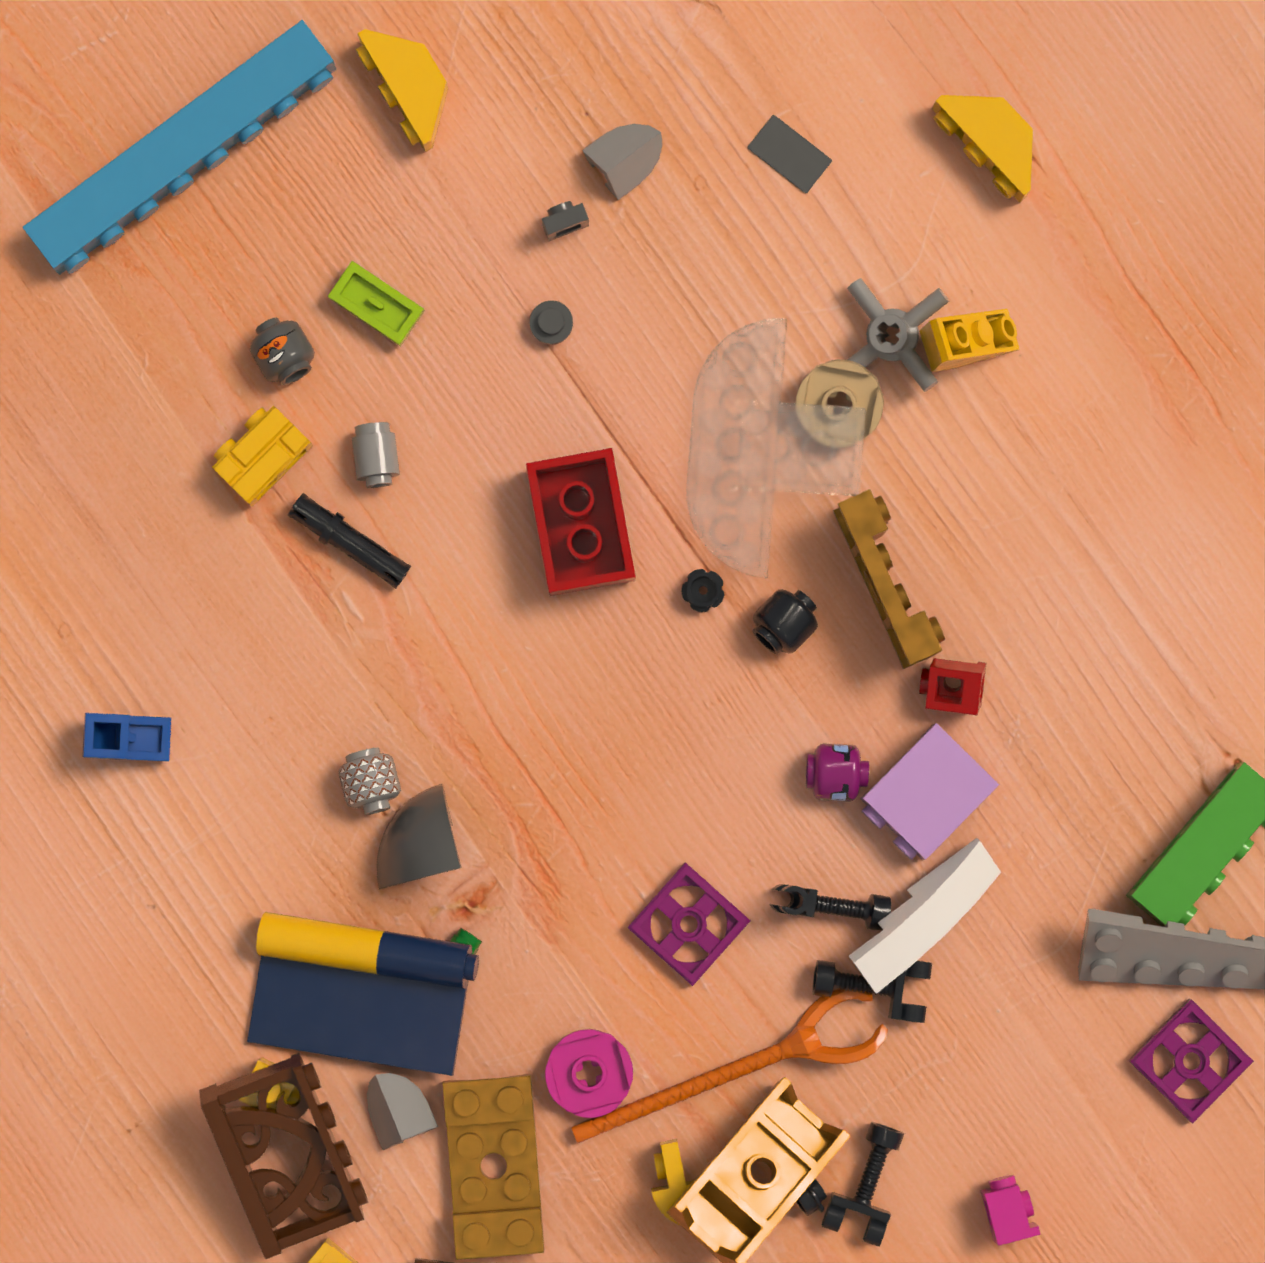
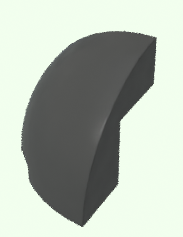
(418, 840)

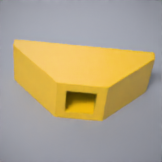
(409, 81)
(993, 138)
(968, 338)

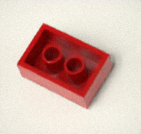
(581, 522)

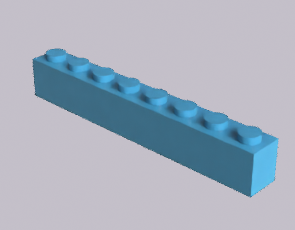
(181, 148)

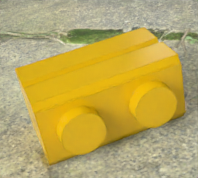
(261, 454)

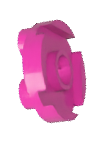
(610, 1086)

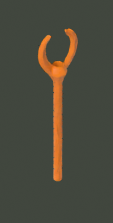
(800, 1043)

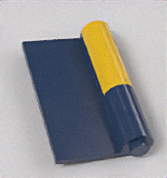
(360, 993)

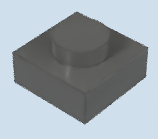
(564, 220)

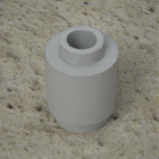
(375, 454)

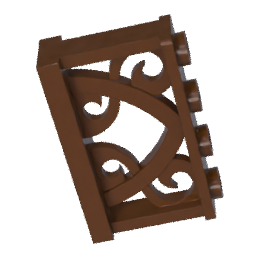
(268, 1211)

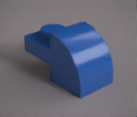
(126, 737)

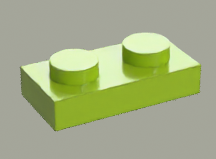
(376, 303)

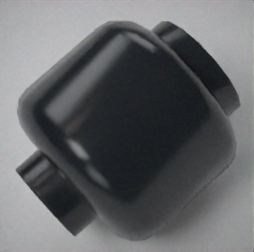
(785, 621)

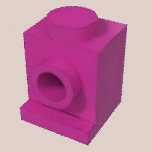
(1008, 1211)

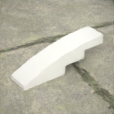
(927, 916)

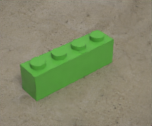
(1203, 848)

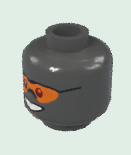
(282, 351)

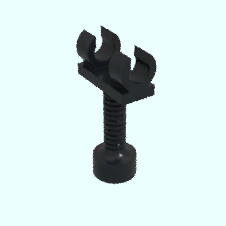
(807, 902)
(828, 979)
(883, 1141)

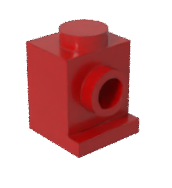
(963, 699)

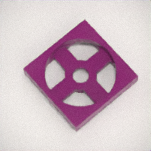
(701, 910)
(1237, 1061)

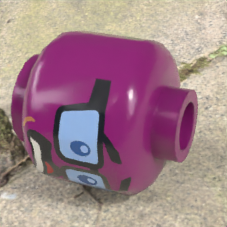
(836, 772)

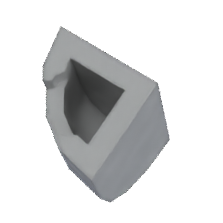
(625, 156)
(397, 1109)

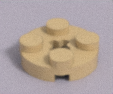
(848, 377)

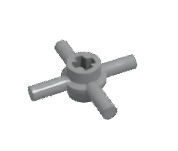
(908, 335)

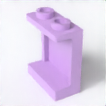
(928, 793)

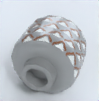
(369, 780)

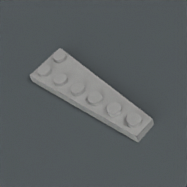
(1127, 951)

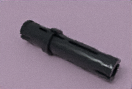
(350, 541)

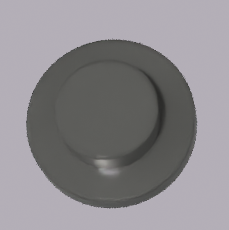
(551, 322)

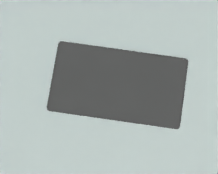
(789, 154)

